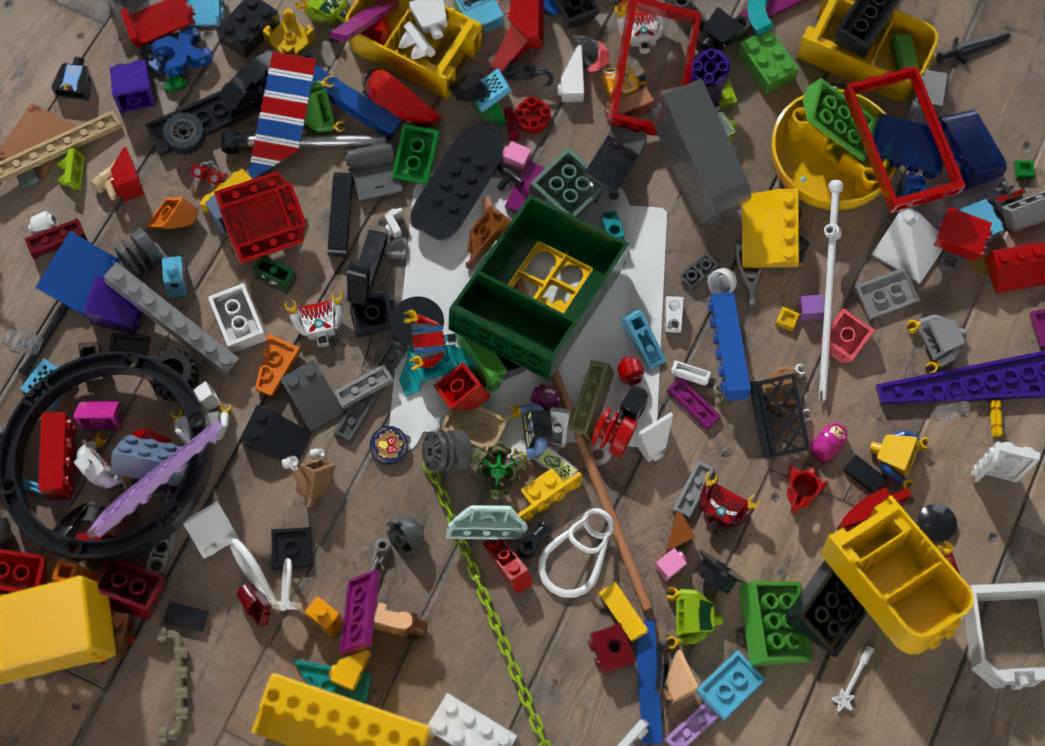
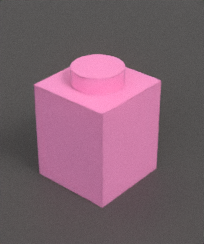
(516, 156)
(671, 564)

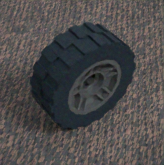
(182, 124)

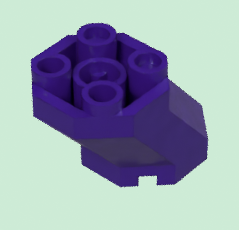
(714, 70)

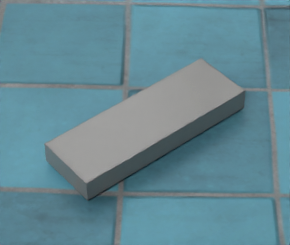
(363, 386)
(691, 492)

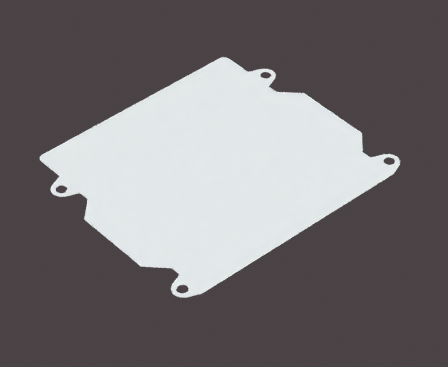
(439, 273)

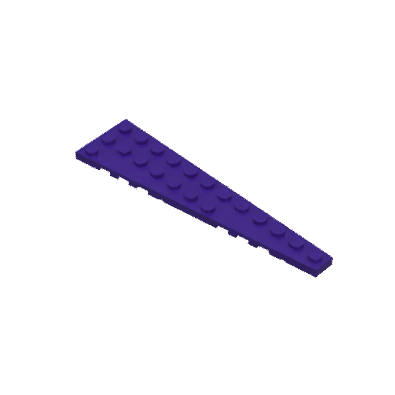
(994, 380)

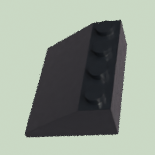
(826, 611)

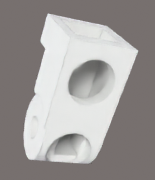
(673, 314)

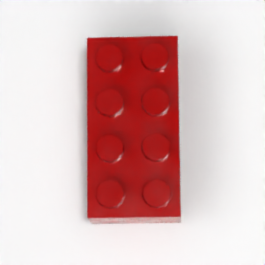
(56, 456)

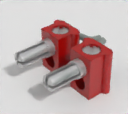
(202, 171)

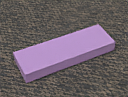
(692, 726)

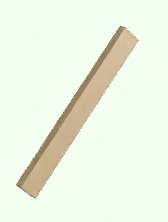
(58, 145)

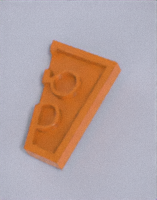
(276, 363)

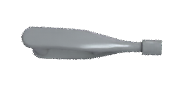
(746, 276)

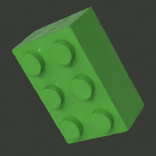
(767, 61)

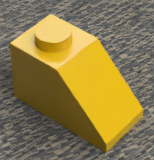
(349, 670)

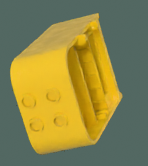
(821, 51)
(433, 73)
(900, 578)

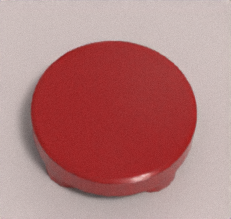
(532, 115)

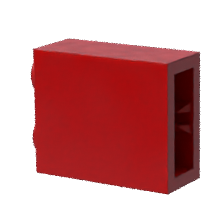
(963, 234)

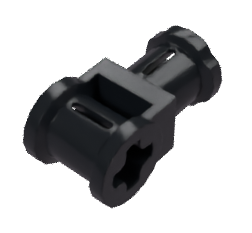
(533, 540)

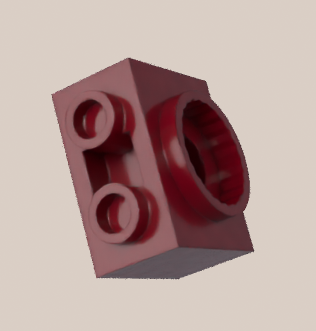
(607, 660)

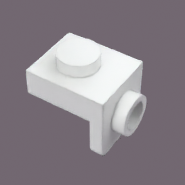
(391, 225)

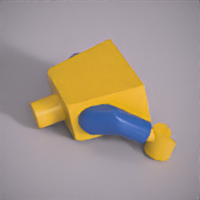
(898, 455)

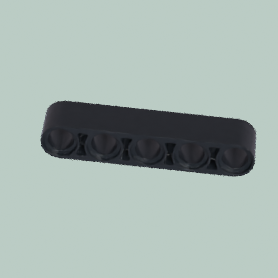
(340, 214)

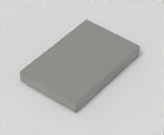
(886, 293)

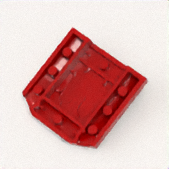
(261, 216)

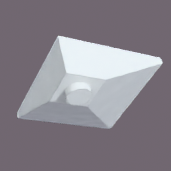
(909, 245)

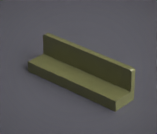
(591, 399)

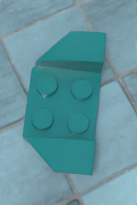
(411, 379)

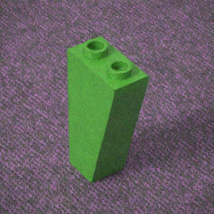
(483, 363)

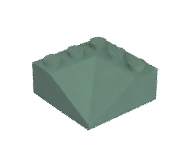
(566, 185)

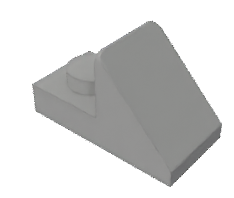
(559, 424)

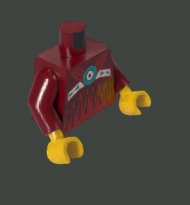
(723, 506)

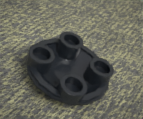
(937, 522)

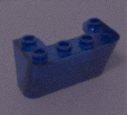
(907, 145)
(973, 148)

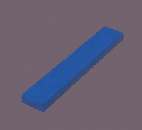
(646, 671)

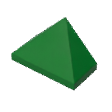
(492, 114)

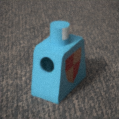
(175, 273)

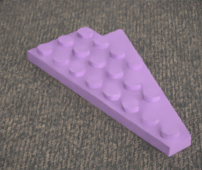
(141, 490)

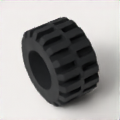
(176, 359)

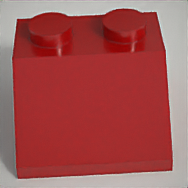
(125, 178)
(461, 389)

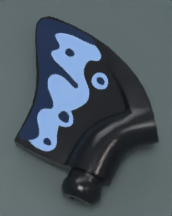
(154, 63)

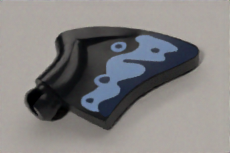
(662, 665)

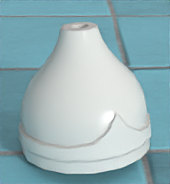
(722, 281)

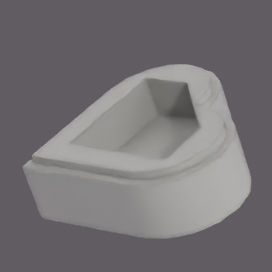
(397, 248)

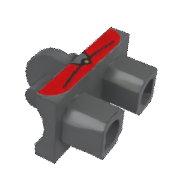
(1004, 189)

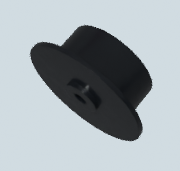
(422, 306)
(717, 573)

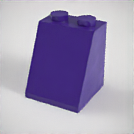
(132, 86)
(110, 309)

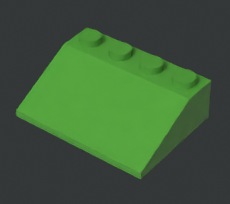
(830, 114)
(768, 633)

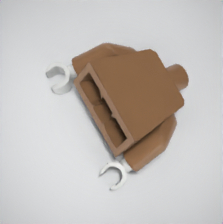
(786, 385)
(311, 477)

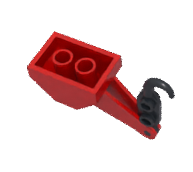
(524, 32)

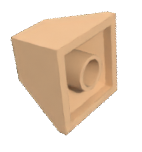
(679, 680)

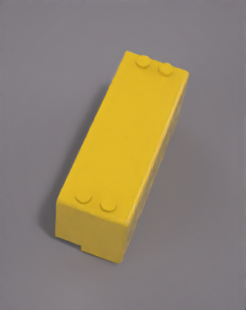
(54, 629)
(314, 717)

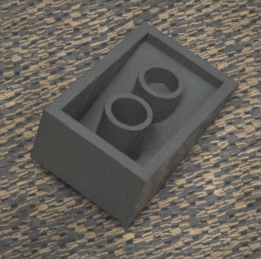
(312, 395)

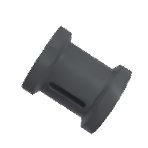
(93, 512)

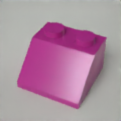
(99, 415)

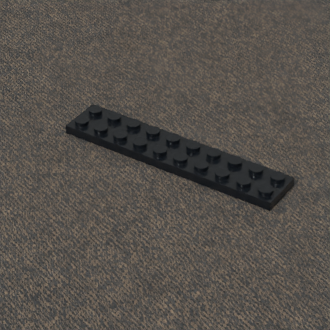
(212, 113)

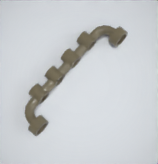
(180, 692)

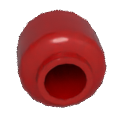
(630, 371)

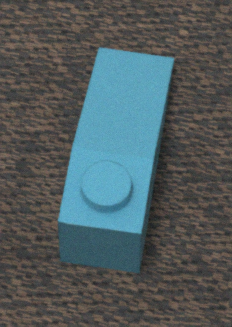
(642, 338)

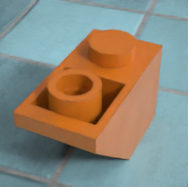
(68, 570)

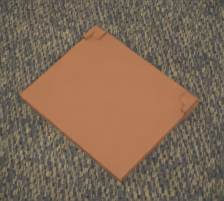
(32, 129)

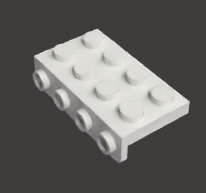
(1005, 462)

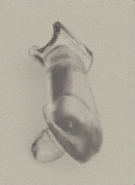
(947, 412)

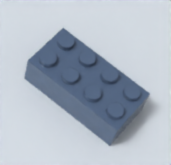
(139, 456)

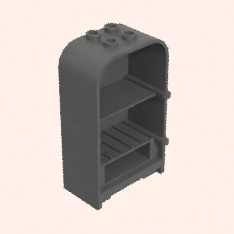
(700, 152)

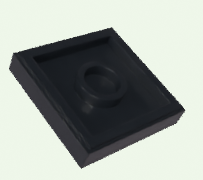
(292, 545)

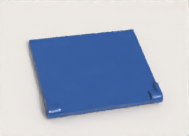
(74, 271)

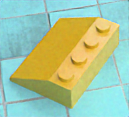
(771, 229)

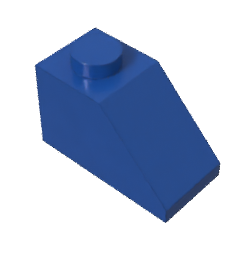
(911, 183)

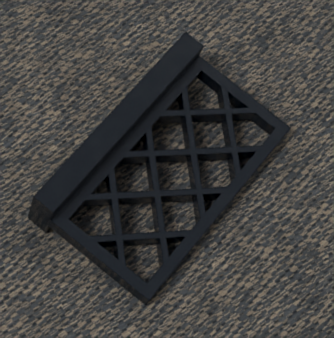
(764, 424)

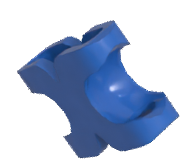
(182, 52)

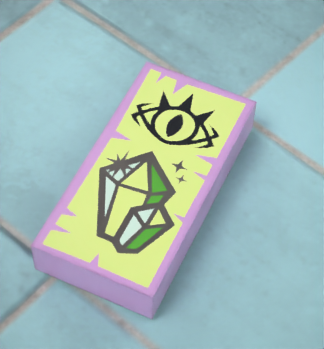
(561, 466)

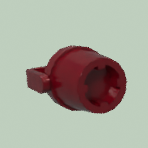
(254, 603)

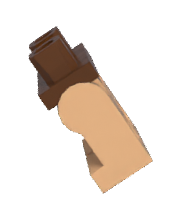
(399, 623)

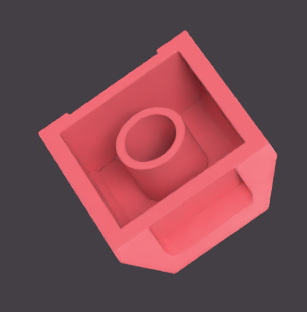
(848, 336)

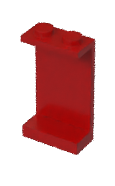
(157, 20)

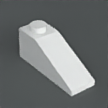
(572, 84)

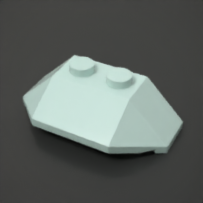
(487, 523)

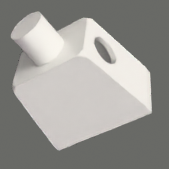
(429, 16)

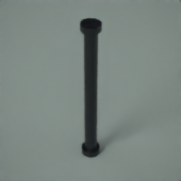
(46, 336)

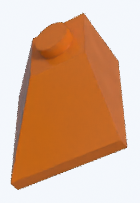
(173, 213)

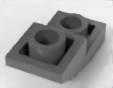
(699, 271)

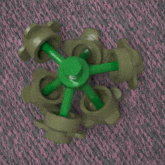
(508, 472)

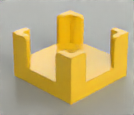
(289, 35)

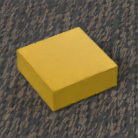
(787, 319)

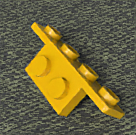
(545, 491)

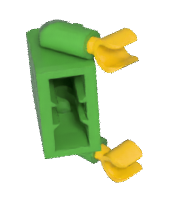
(319, 112)

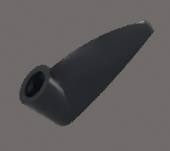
(71, 522)

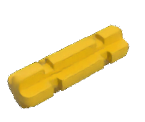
(996, 418)

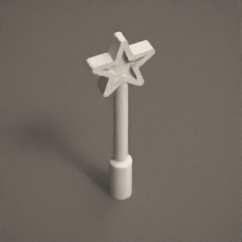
(844, 698)

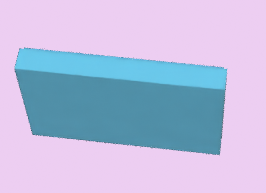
(730, 685)

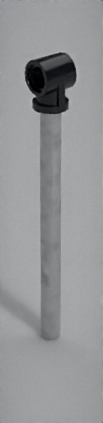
(233, 141)

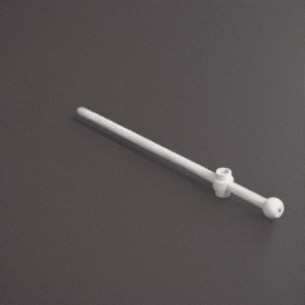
(834, 233)

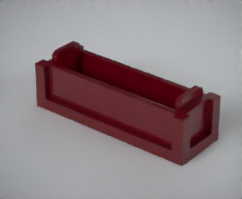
(53, 238)

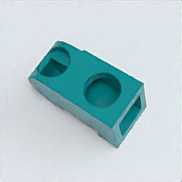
(612, 224)

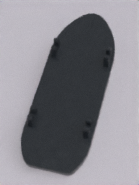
(458, 182)

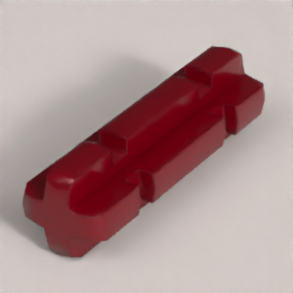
(511, 124)

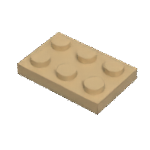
(480, 425)

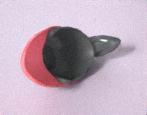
(593, 52)

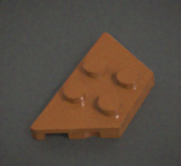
(485, 233)

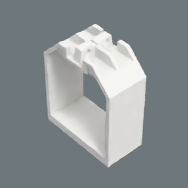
(999, 678)

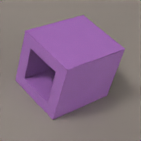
(811, 307)

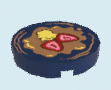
(388, 445)

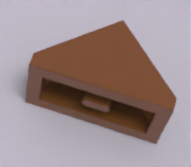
(680, 534)

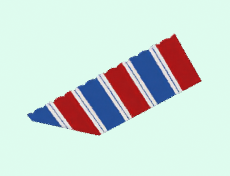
(282, 111)

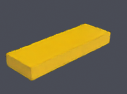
(623, 612)

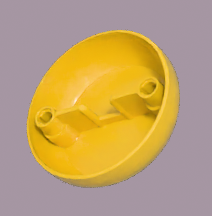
(820, 160)

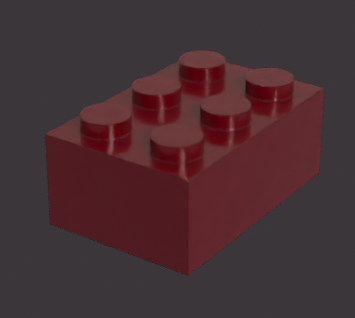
(131, 587)

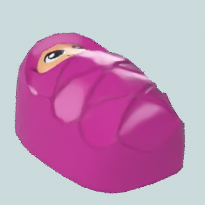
(829, 442)

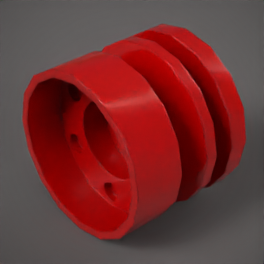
(614, 432)

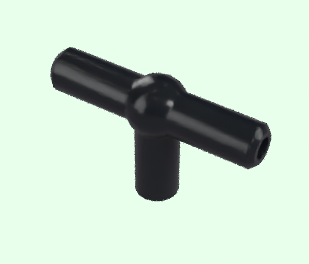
(509, 175)

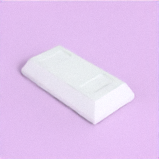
(690, 373)

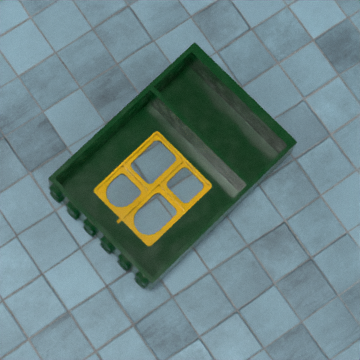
(522, 326)

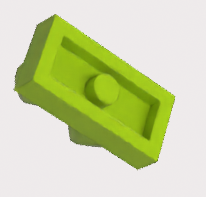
(73, 166)

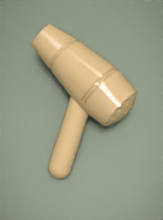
(102, 182)

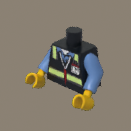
(536, 428)

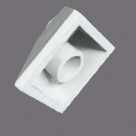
(654, 438)

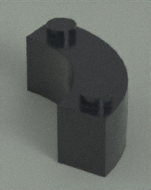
(244, 84)

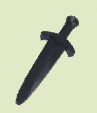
(964, 49)

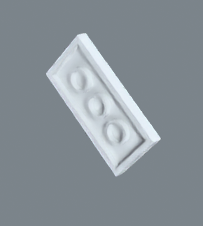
(464, 726)

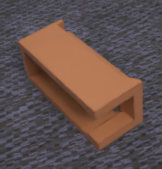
(634, 103)

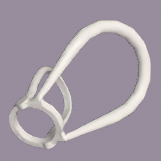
(569, 533)
(257, 578)

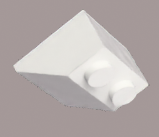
(210, 530)

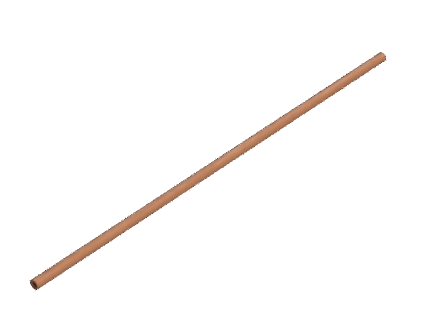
(594, 474)

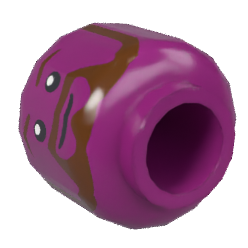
(545, 397)

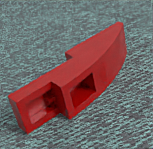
(864, 509)

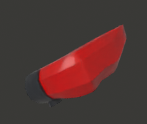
(397, 98)

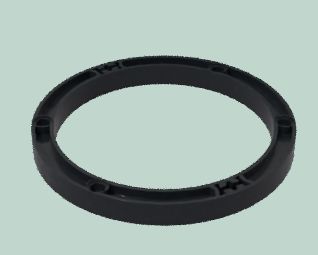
(25, 418)

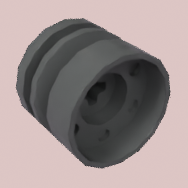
(139, 252)
(446, 451)

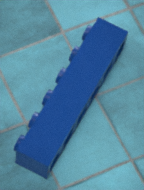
(730, 347)

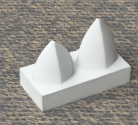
(412, 36)

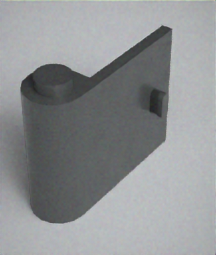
(373, 171)

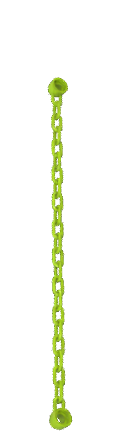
(486, 602)

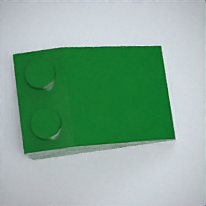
(416, 154)

